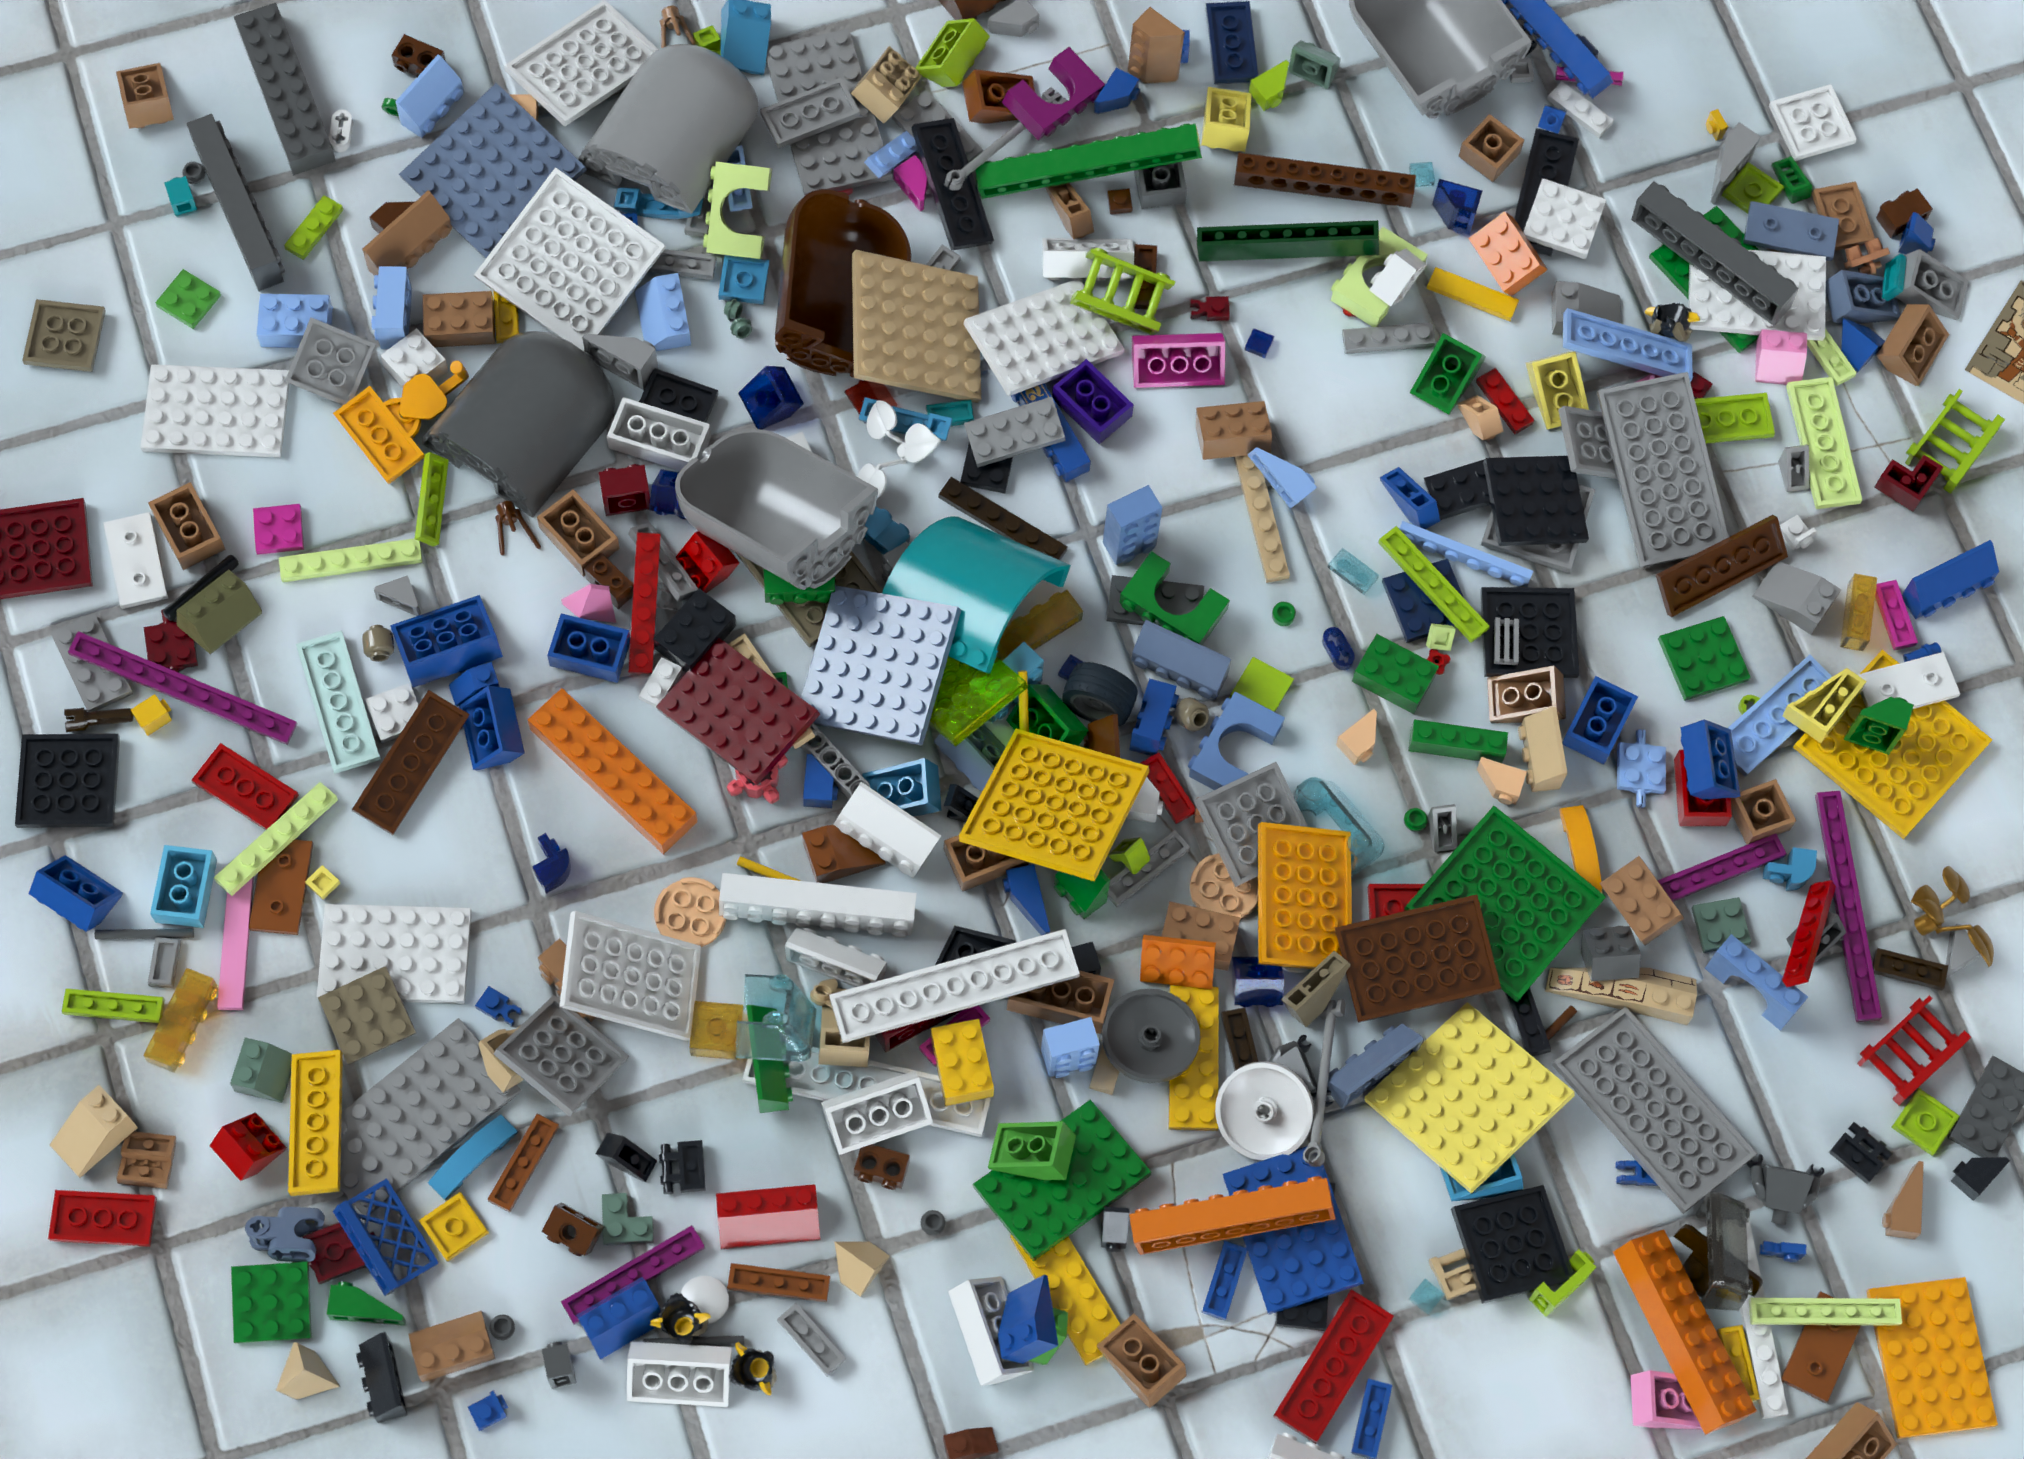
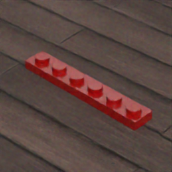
(644, 603)
(1809, 933)

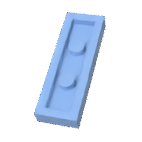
(892, 154)

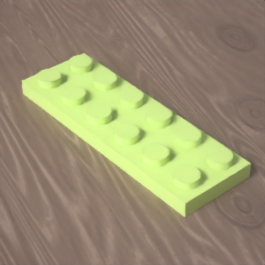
(1822, 428)

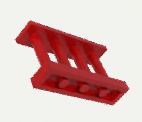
(1919, 1072)

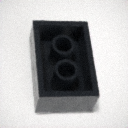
(694, 630)

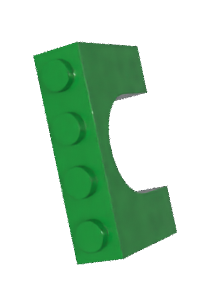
(1140, 598)

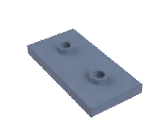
(1790, 230)

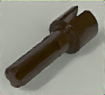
(82, 719)

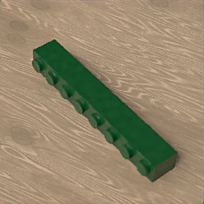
(1288, 241)

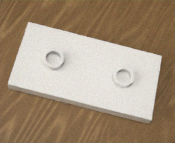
(135, 560)
(1917, 681)

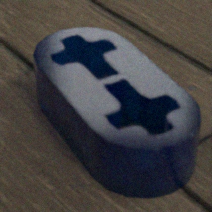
(1333, 650)

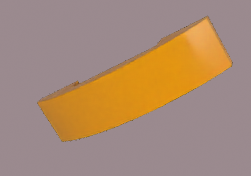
(1581, 844)

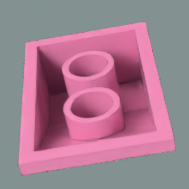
(1660, 1402)

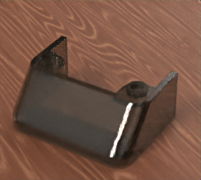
(1726, 1251)

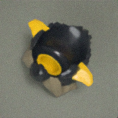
(1672, 320)
(681, 1319)
(753, 1369)

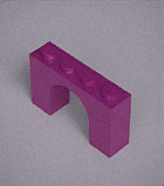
(1043, 117)

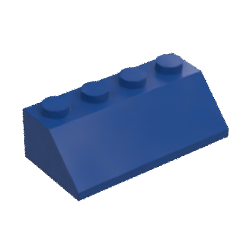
(1951, 580)

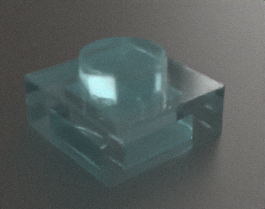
(1424, 173)
(1426, 1296)

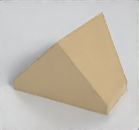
(859, 1264)
(305, 1374)

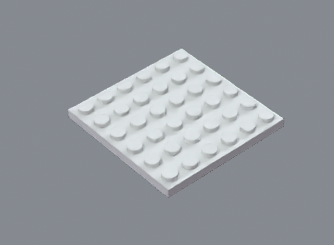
(569, 260)

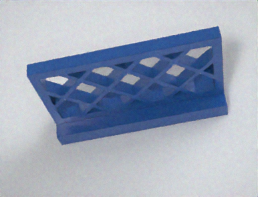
(367, 1248)

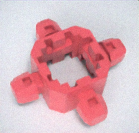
(766, 788)

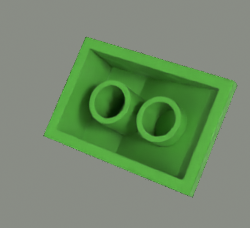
(1033, 1149)

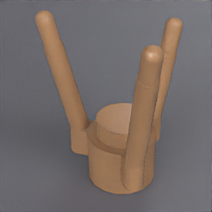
(672, 20)

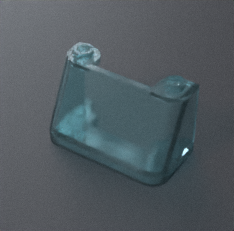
(1321, 795)

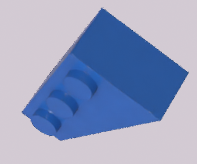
(1154, 718)

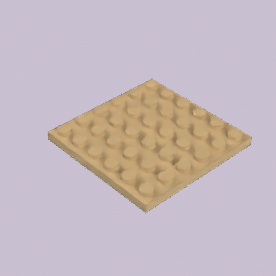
(913, 326)

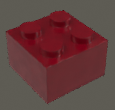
(624, 489)

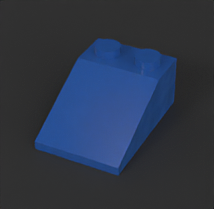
(1028, 1322)

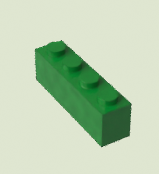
(1457, 741)

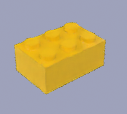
(962, 1062)

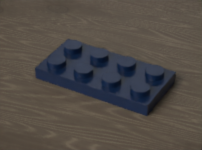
(1231, 42)

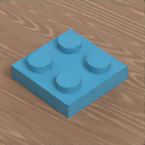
(744, 279)

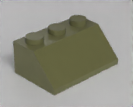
(218, 612)

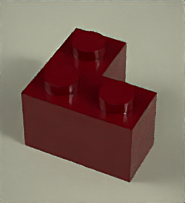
(1908, 486)

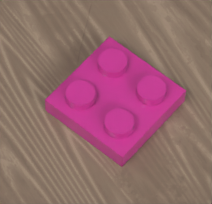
(278, 529)

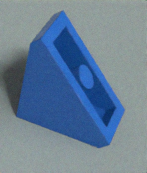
(1859, 344)

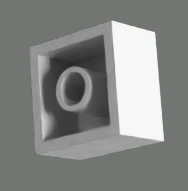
(1397, 277)
(412, 357)

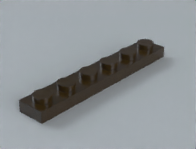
(999, 519)

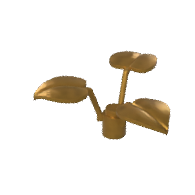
(1934, 917)

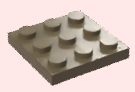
(64, 335)
(367, 1015)

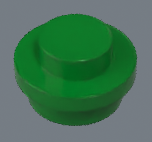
(1415, 819)

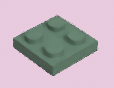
(1719, 920)

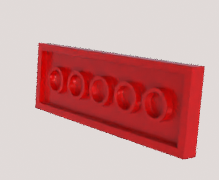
(1333, 1366)

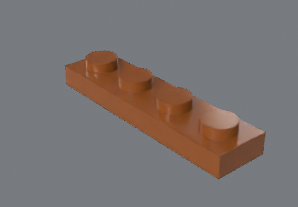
(523, 1163)
(778, 1282)

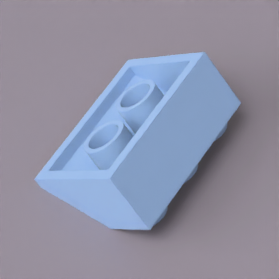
(429, 97)
(663, 312)

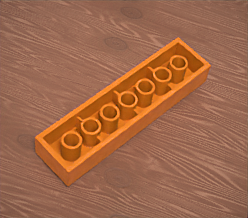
(612, 771)
(1232, 1215)
(1684, 1331)

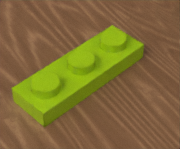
(313, 227)

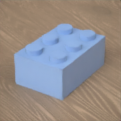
(391, 305)
(286, 316)
(1070, 1047)

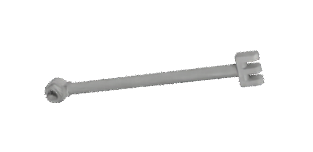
(960, 175)
(1313, 1154)

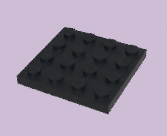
(1535, 501)
(1545, 628)
(67, 780)
(1512, 1243)

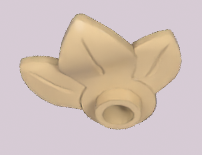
(821, 992)

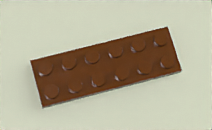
(1722, 565)
(410, 762)

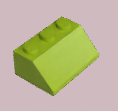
(953, 52)

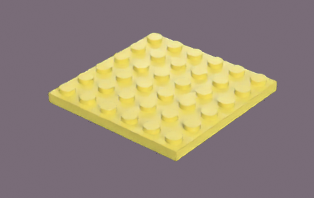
(1469, 1097)

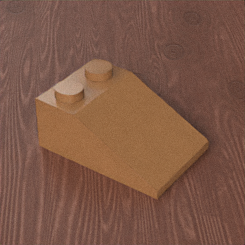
(144, 96)
(1525, 693)
(1142, 1360)

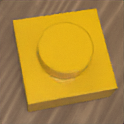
(1716, 124)

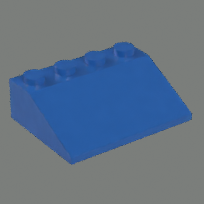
(446, 641)

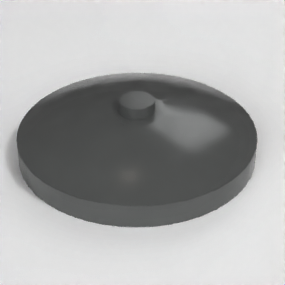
(1150, 1035)

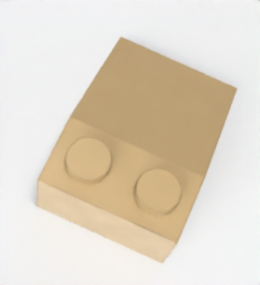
(92, 1131)

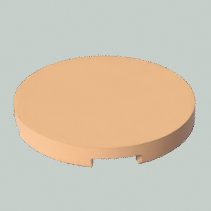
(1215, 891)
(689, 911)

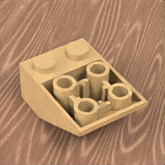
(886, 85)
(834, 1051)

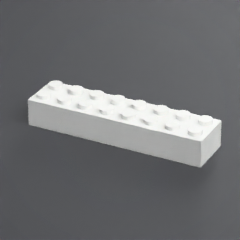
(817, 904)

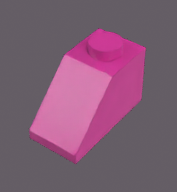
(912, 180)

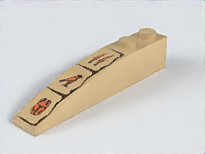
(1652, 994)

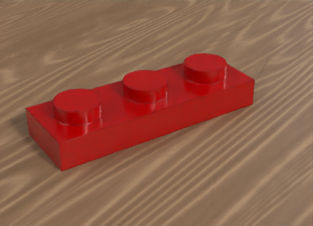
(1505, 400)
(1171, 792)

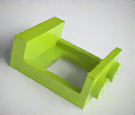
(1547, 1301)

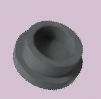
(194, 172)
(932, 1222)
(502, 1327)

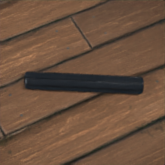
(228, 563)

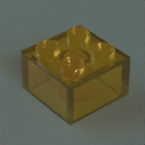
(715, 1029)

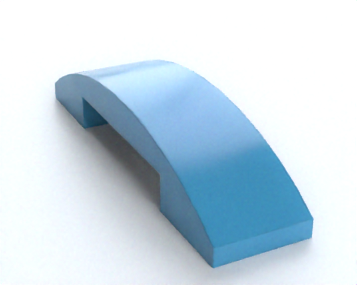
(633, 201)
(936, 423)
(471, 1155)

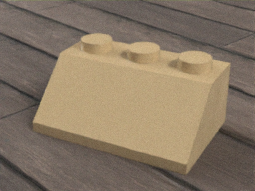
(1543, 750)

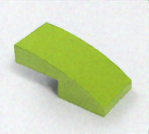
(708, 39)

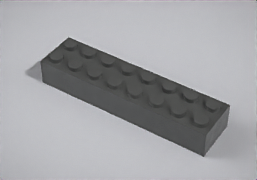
(284, 89)
(236, 201)
(1714, 253)

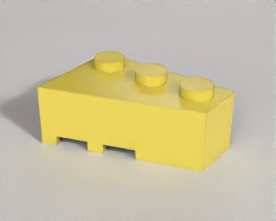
(1824, 706)

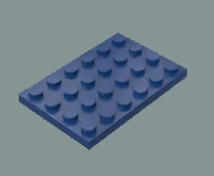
(1301, 1260)

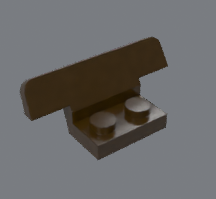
(1697, 1262)

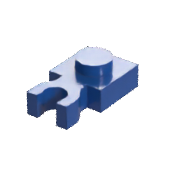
(496, 1004)
(1788, 1251)

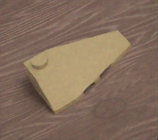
(498, 1071)

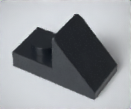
(959, 803)

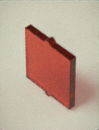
(871, 390)

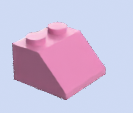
(1780, 356)

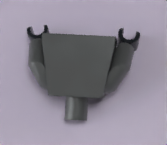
(1293, 1057)
(1784, 1188)

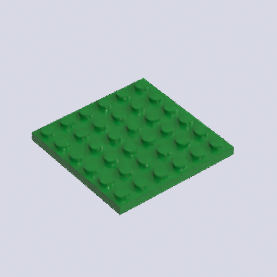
(1525, 896)

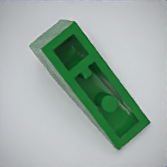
(355, 1305)

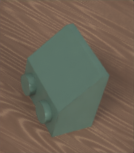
(1313, 64)
(262, 1070)

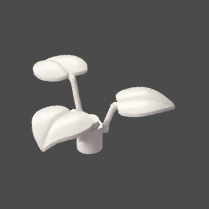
(917, 444)

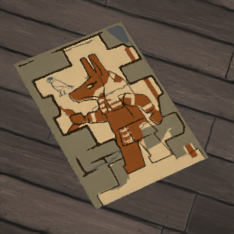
(2001, 353)

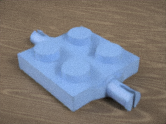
(1641, 768)

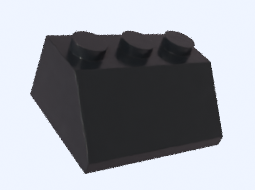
(381, 1378)

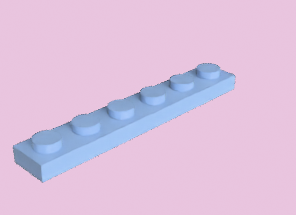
(1470, 556)

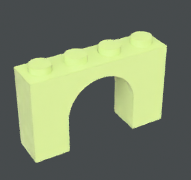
(720, 237)
(1354, 294)

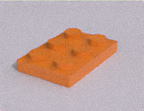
(1177, 961)

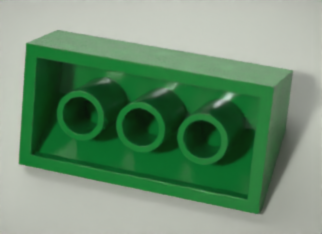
(769, 1074)

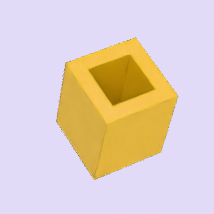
(152, 714)

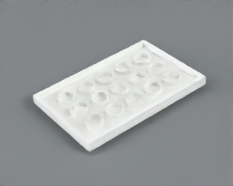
(582, 62)
(1725, 313)
(1041, 338)
(215, 411)
(418, 945)
(630, 976)

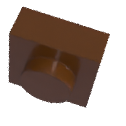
(1119, 201)

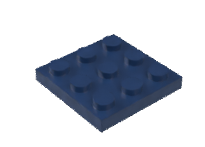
(1413, 606)

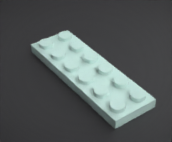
(338, 702)

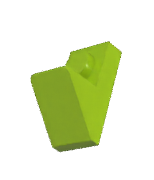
(1131, 853)

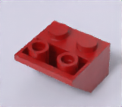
(706, 561)
(247, 1146)

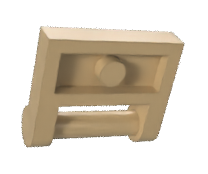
(1455, 1281)

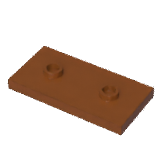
(282, 890)
(1819, 1358)

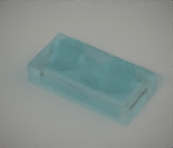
(1353, 571)

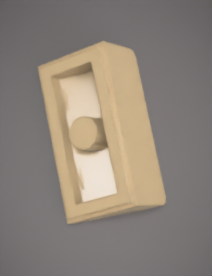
(1104, 1075)

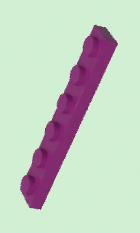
(1723, 867)
(646, 1266)

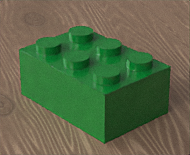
(1395, 673)

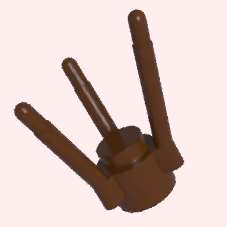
(508, 515)

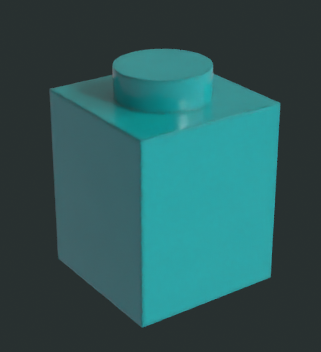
(180, 195)

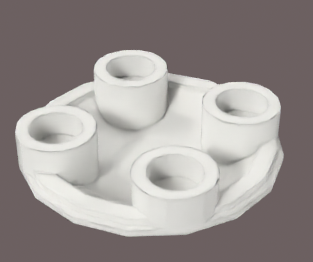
(708, 1296)

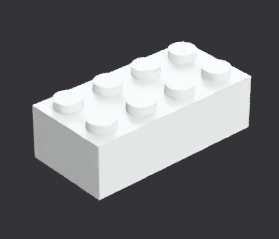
(657, 434)

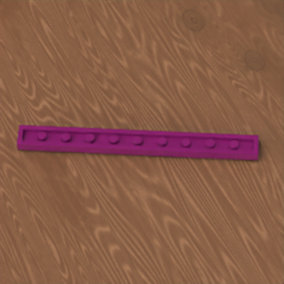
(182, 688)
(1848, 906)

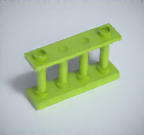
(1105, 306)
(1964, 459)

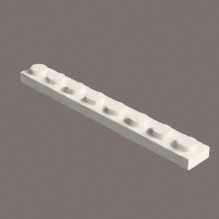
(1762, 1350)

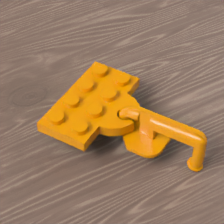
(383, 432)

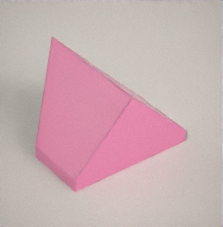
(591, 603)

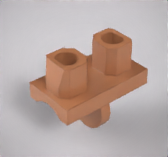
(1874, 251)

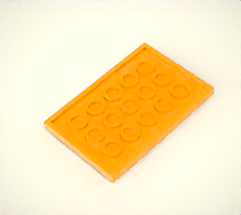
(1301, 893)
(1934, 1360)

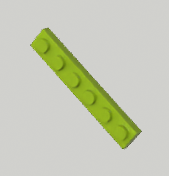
(1433, 584)

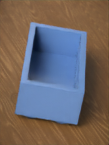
(1132, 525)

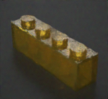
(1040, 624)
(180, 1020)

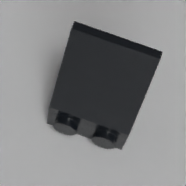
(967, 942)

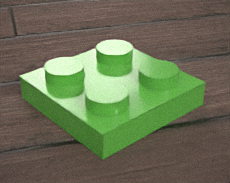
(188, 299)

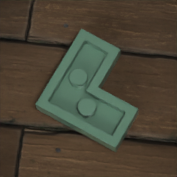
(620, 1227)

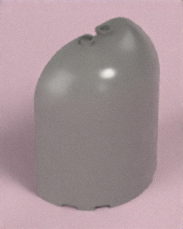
(1443, 49)
(673, 125)
(776, 505)

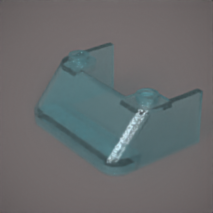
(782, 1033)

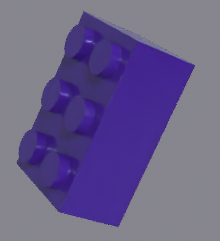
(1092, 401)

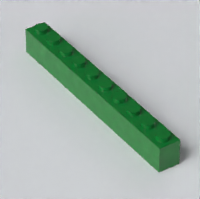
(1088, 161)

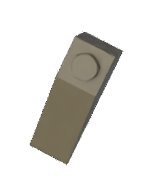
(1315, 991)

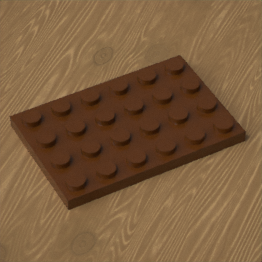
(1418, 958)

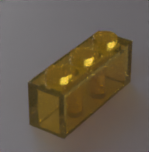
(1858, 612)

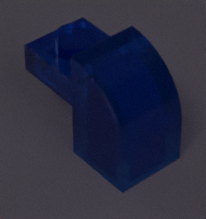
(556, 868)

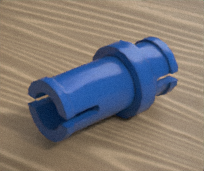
(1925, 650)

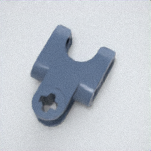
(283, 1233)

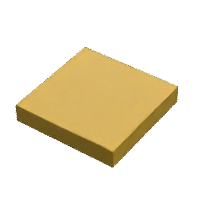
(453, 1226)

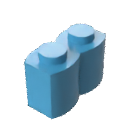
(884, 532)

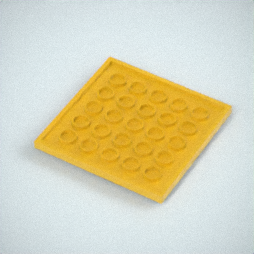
(1916, 772)
(1054, 804)

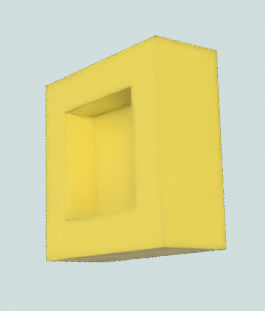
(322, 882)

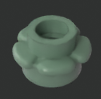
(733, 309)
(741, 327)

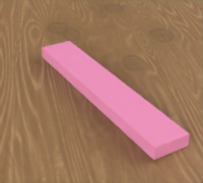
(235, 948)

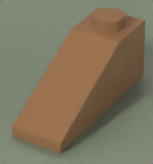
(1071, 210)
(1905, 1212)

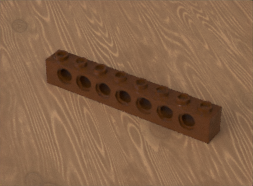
(1324, 180)

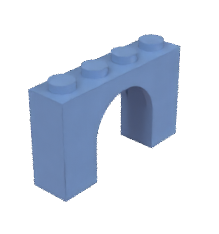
(1237, 715)
(1738, 960)

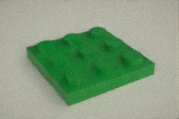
(1704, 658)
(271, 1302)

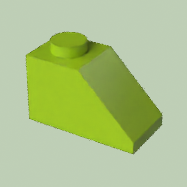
(1269, 87)

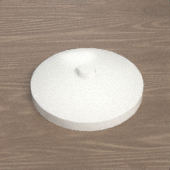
(1264, 1110)

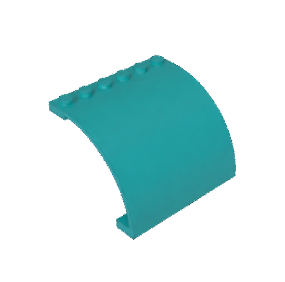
(980, 574)

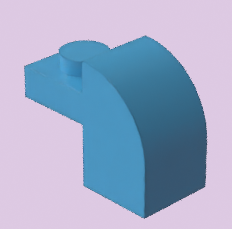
(1796, 872)

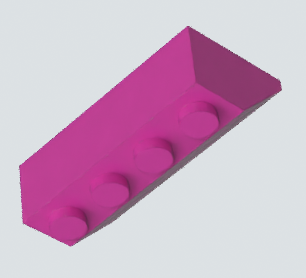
(1178, 360)

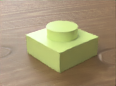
(1440, 637)

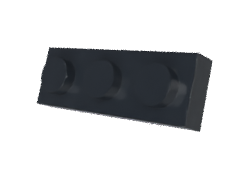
(1529, 1024)

